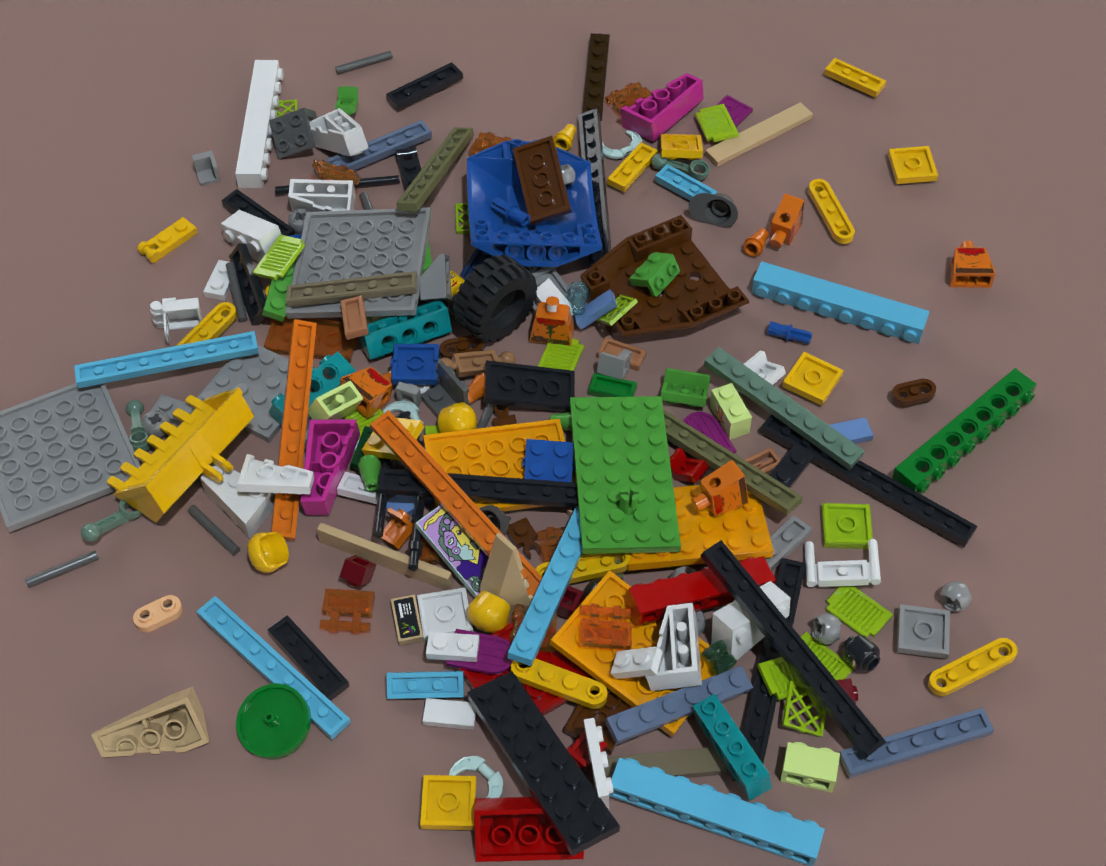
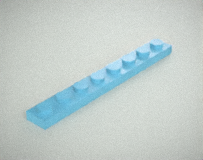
(166, 359)
(548, 595)
(271, 664)

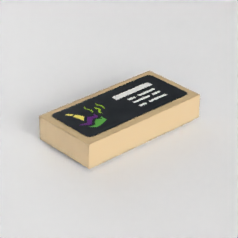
(407, 620)

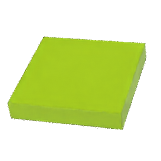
(846, 525)

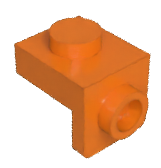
(398, 528)

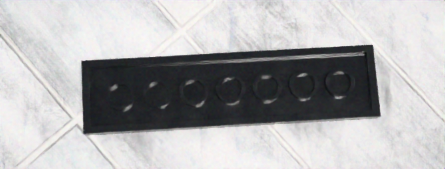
(543, 763)

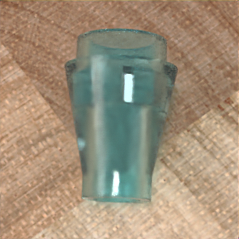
(577, 296)

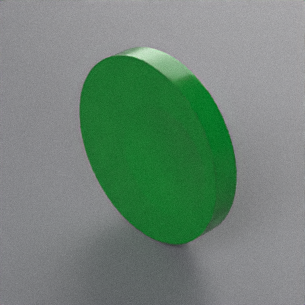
(273, 721)

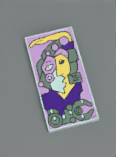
(454, 548)

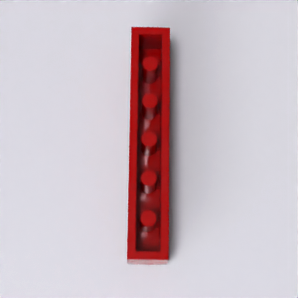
(701, 588)

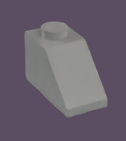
(436, 281)

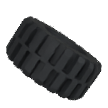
(495, 298)

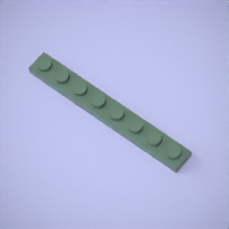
(784, 408)

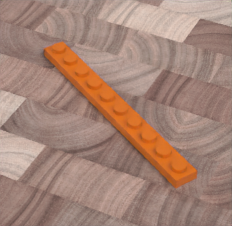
(294, 422)
(444, 489)

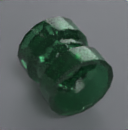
(719, 657)

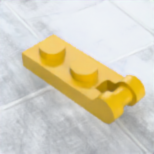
(167, 240)

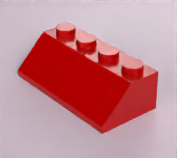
(516, 832)

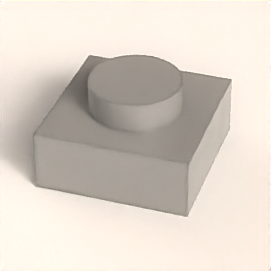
(408, 393)

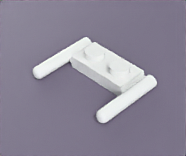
(842, 572)

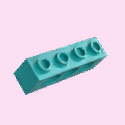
(433, 313)
(334, 366)
(732, 747)

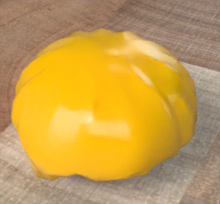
(457, 418)
(267, 551)
(488, 612)

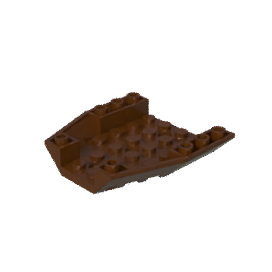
(683, 301)

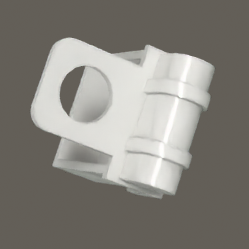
(176, 314)

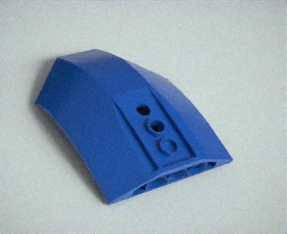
(554, 241)

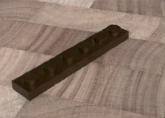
(596, 73)

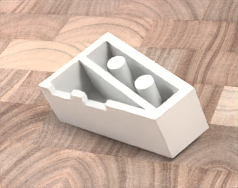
(338, 133)
(252, 231)
(244, 508)

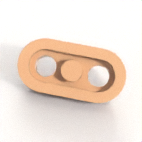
(158, 613)

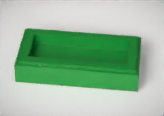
(611, 387)

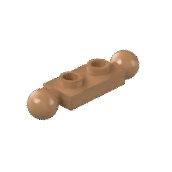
(474, 362)

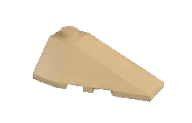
(504, 574)
(166, 725)

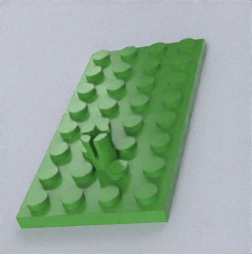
(623, 475)

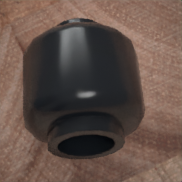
(861, 653)

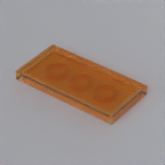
(328, 340)

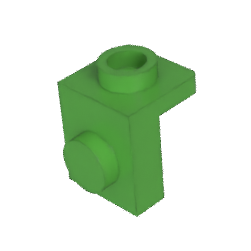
(347, 99)

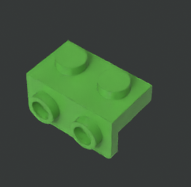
(656, 272)
(685, 387)

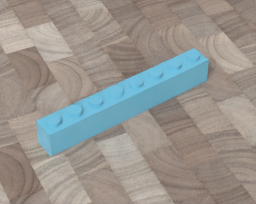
(840, 302)
(717, 811)

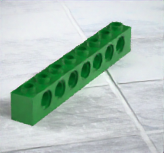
(965, 432)

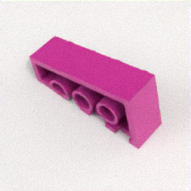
(663, 108)
(328, 456)

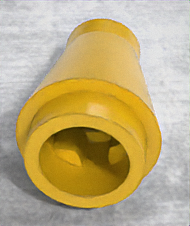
(565, 137)

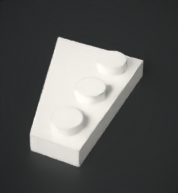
(270, 478)
(598, 760)

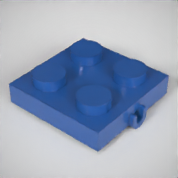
(415, 364)
(548, 460)

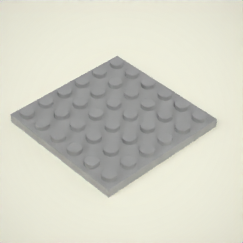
(361, 246)
(59, 453)

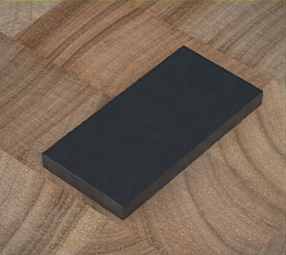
(528, 386)

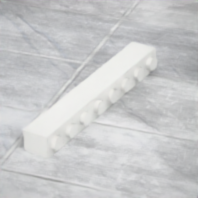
(257, 132)

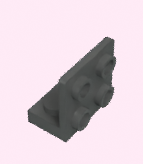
(293, 132)
(448, 391)

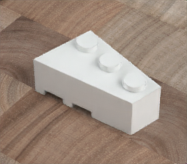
(322, 195)
(737, 628)
(680, 648)

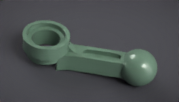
(659, 162)
(134, 409)
(91, 531)

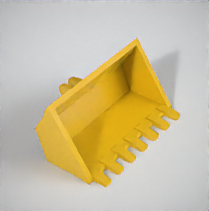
(184, 453)

